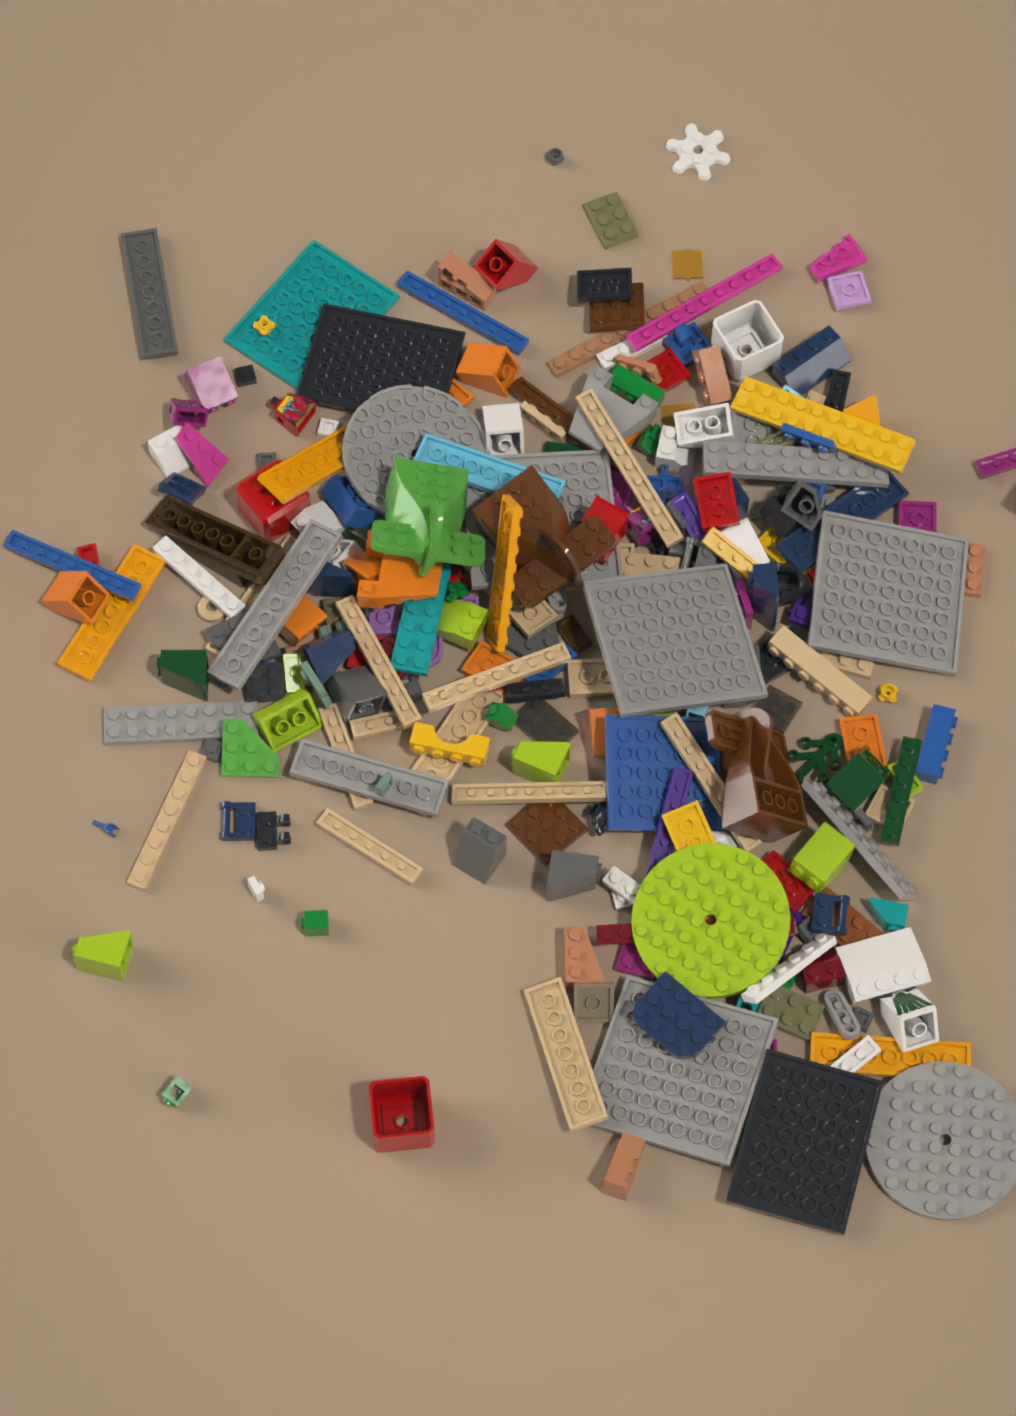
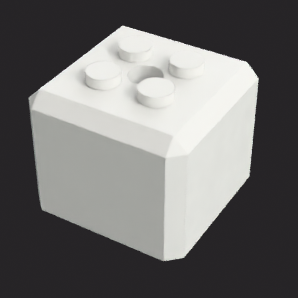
(748, 328)

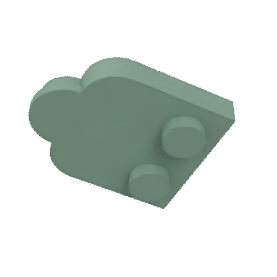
(312, 680)

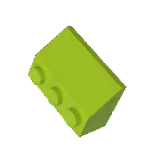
(288, 719)

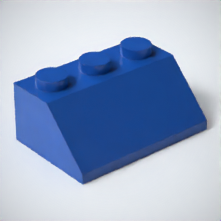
(348, 503)

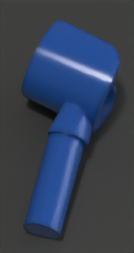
(107, 827)

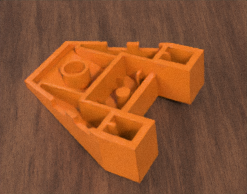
(397, 581)

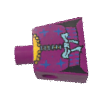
(184, 410)
(640, 526)

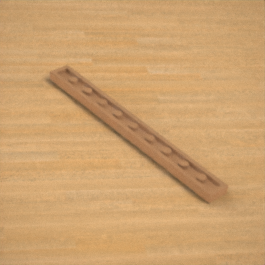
(587, 350)

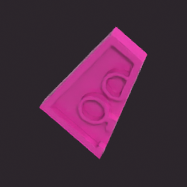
(838, 260)
(203, 454)

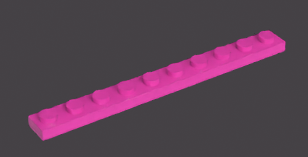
(704, 302)

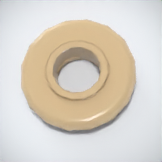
(208, 615)

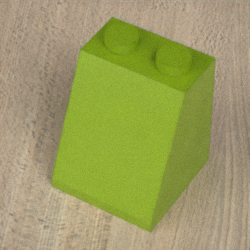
(541, 760)
(822, 858)
(104, 954)

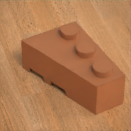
(465, 282)
(712, 374)
(580, 958)
(623, 1166)

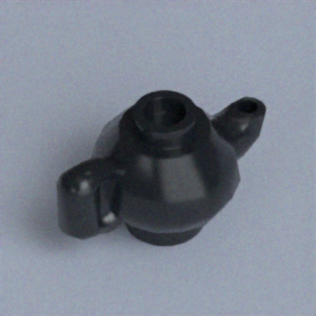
(599, 817)

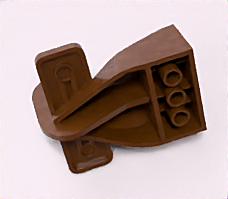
(547, 546)
(760, 787)

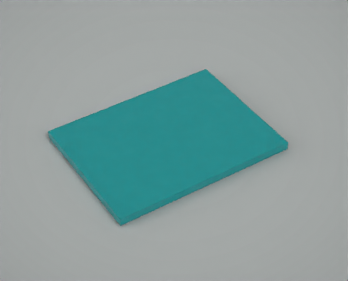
(296, 305)

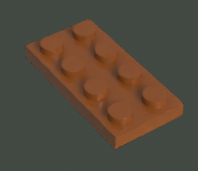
(857, 925)

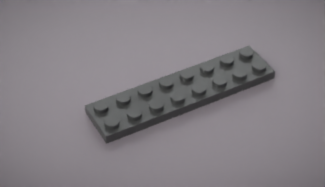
(149, 294)

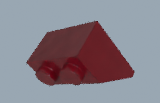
(823, 973)

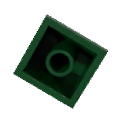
(185, 671)
(858, 779)

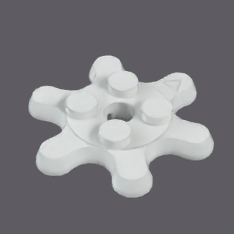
(698, 162)

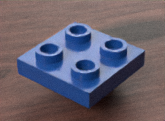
(684, 340)

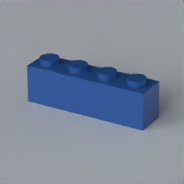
(935, 744)

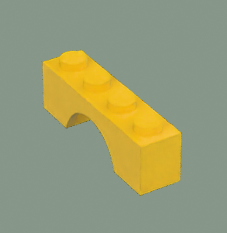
(472, 750)

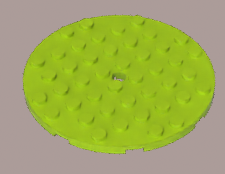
(718, 883)

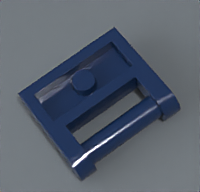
(181, 488)
(244, 821)
(823, 914)

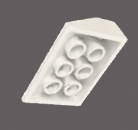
(883, 965)

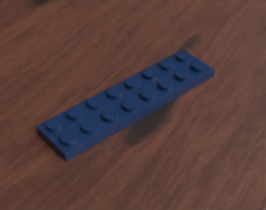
(862, 501)

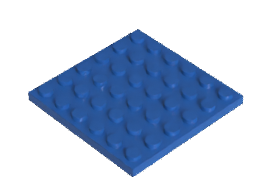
(641, 767)

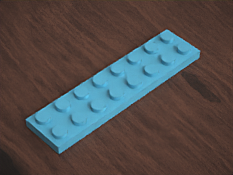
(485, 471)

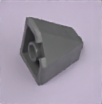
(803, 505)

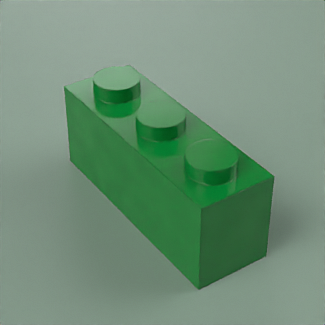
(632, 386)

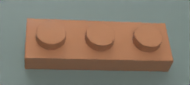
(974, 570)

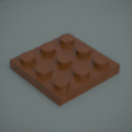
(619, 314)
(546, 828)

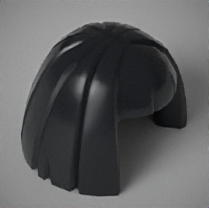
(791, 584)

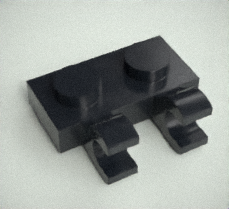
(267, 830)

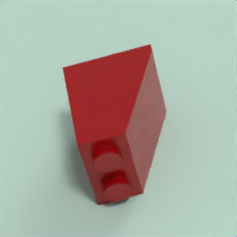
(505, 265)
(612, 517)

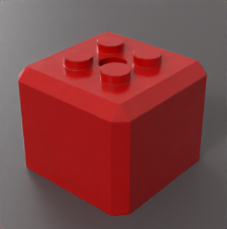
(264, 510)
(401, 1099)

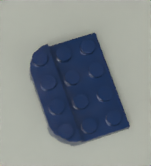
(676, 1018)

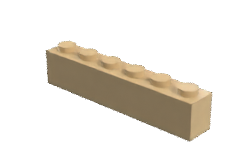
(818, 672)

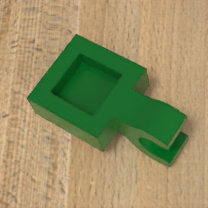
(648, 442)
(458, 590)

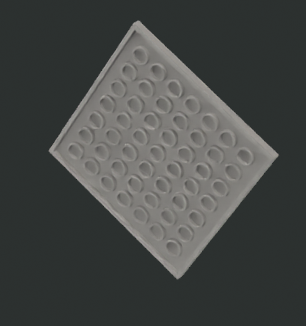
(586, 476)
(888, 593)
(674, 640)
(682, 1103)

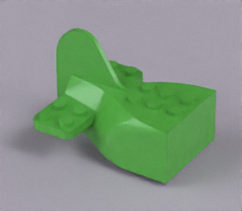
(426, 515)

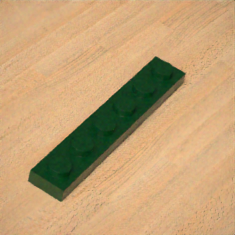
(901, 791)

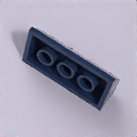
(811, 361)
(764, 594)

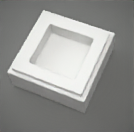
(327, 427)

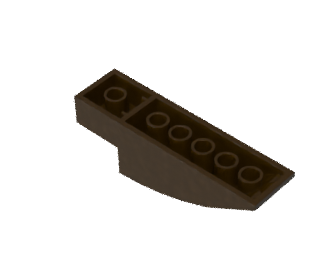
(217, 543)

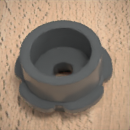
(555, 152)

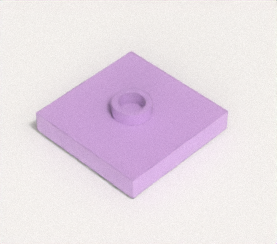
(849, 290)

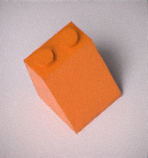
(488, 368)
(363, 567)
(76, 596)
(303, 622)
(597, 729)

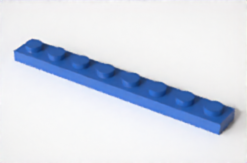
(463, 312)
(65, 561)

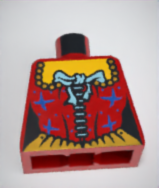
(293, 412)

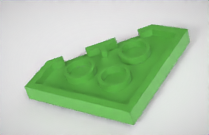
(246, 753)

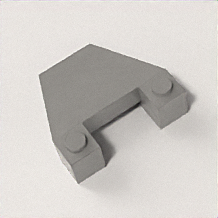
(625, 416)

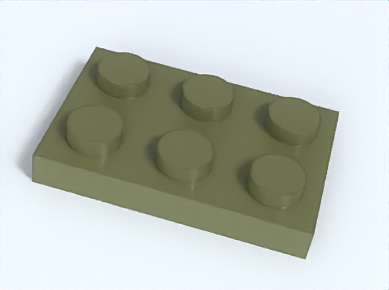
(611, 220)
(795, 1012)

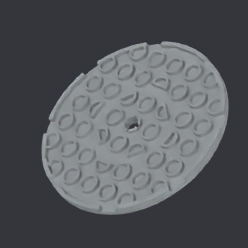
(393, 426)
(935, 1177)

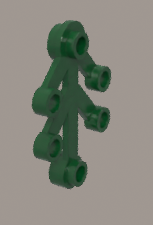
(818, 757)

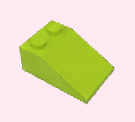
(462, 622)

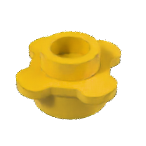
(264, 330)
(892, 689)

